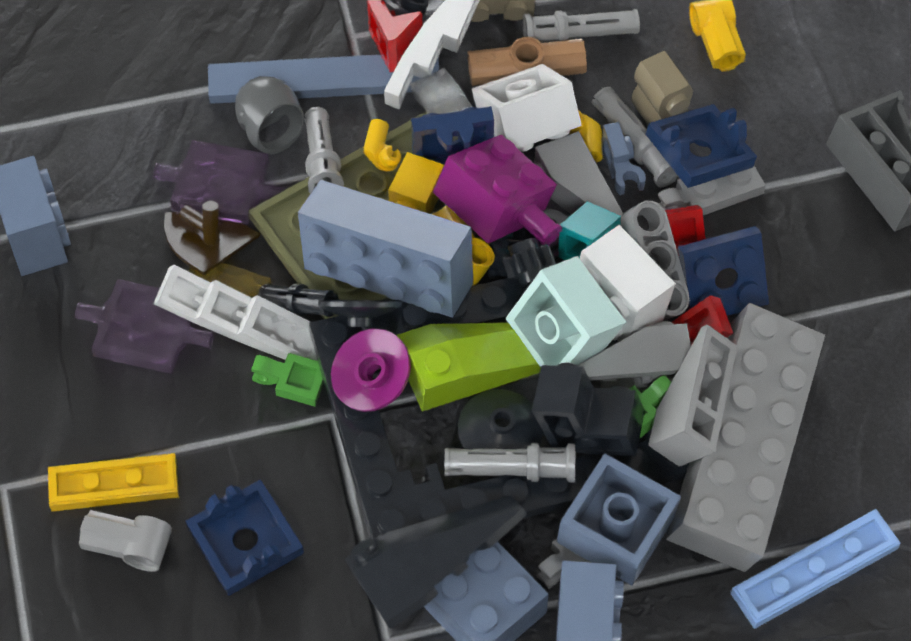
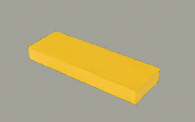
(113, 482)

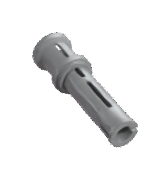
(562, 27)
(644, 151)
(322, 161)
(532, 462)

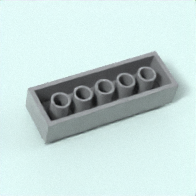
(735, 492)

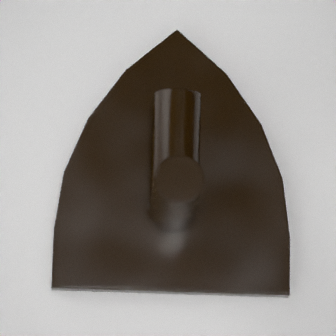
(203, 238)

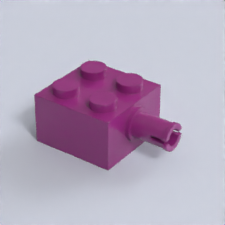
(498, 191)

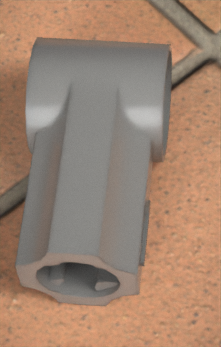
(136, 541)

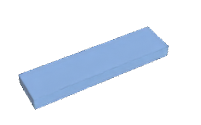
(815, 568)

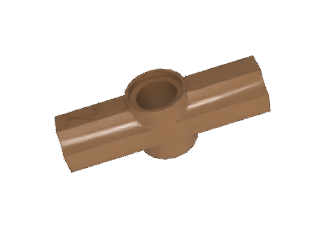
(563, 57)

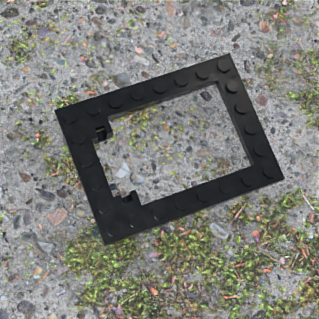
(393, 497)

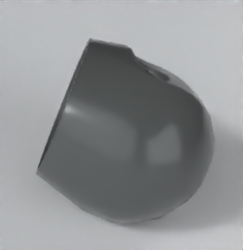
(264, 103)

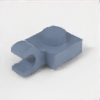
(617, 152)

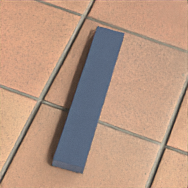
(305, 76)

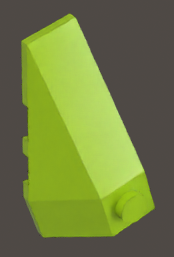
(464, 360)

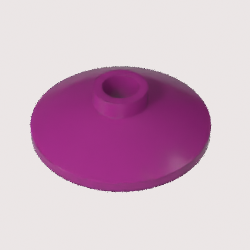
(357, 362)

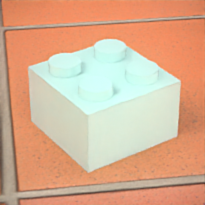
(565, 315)

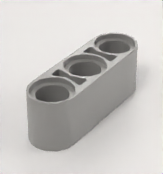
(660, 242)

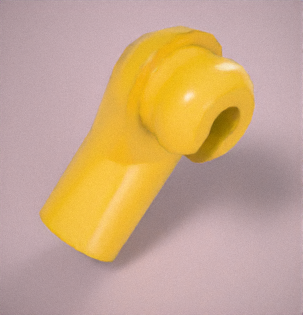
(592, 136)
(377, 150)

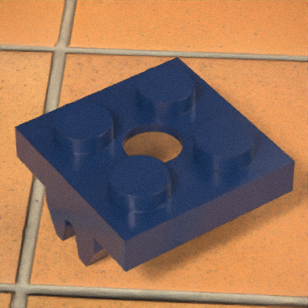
(707, 129)
(435, 132)
(735, 250)
(238, 510)

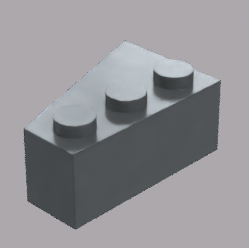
(876, 153)

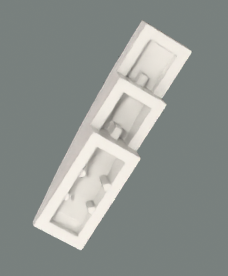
(442, 30)
(235, 315)

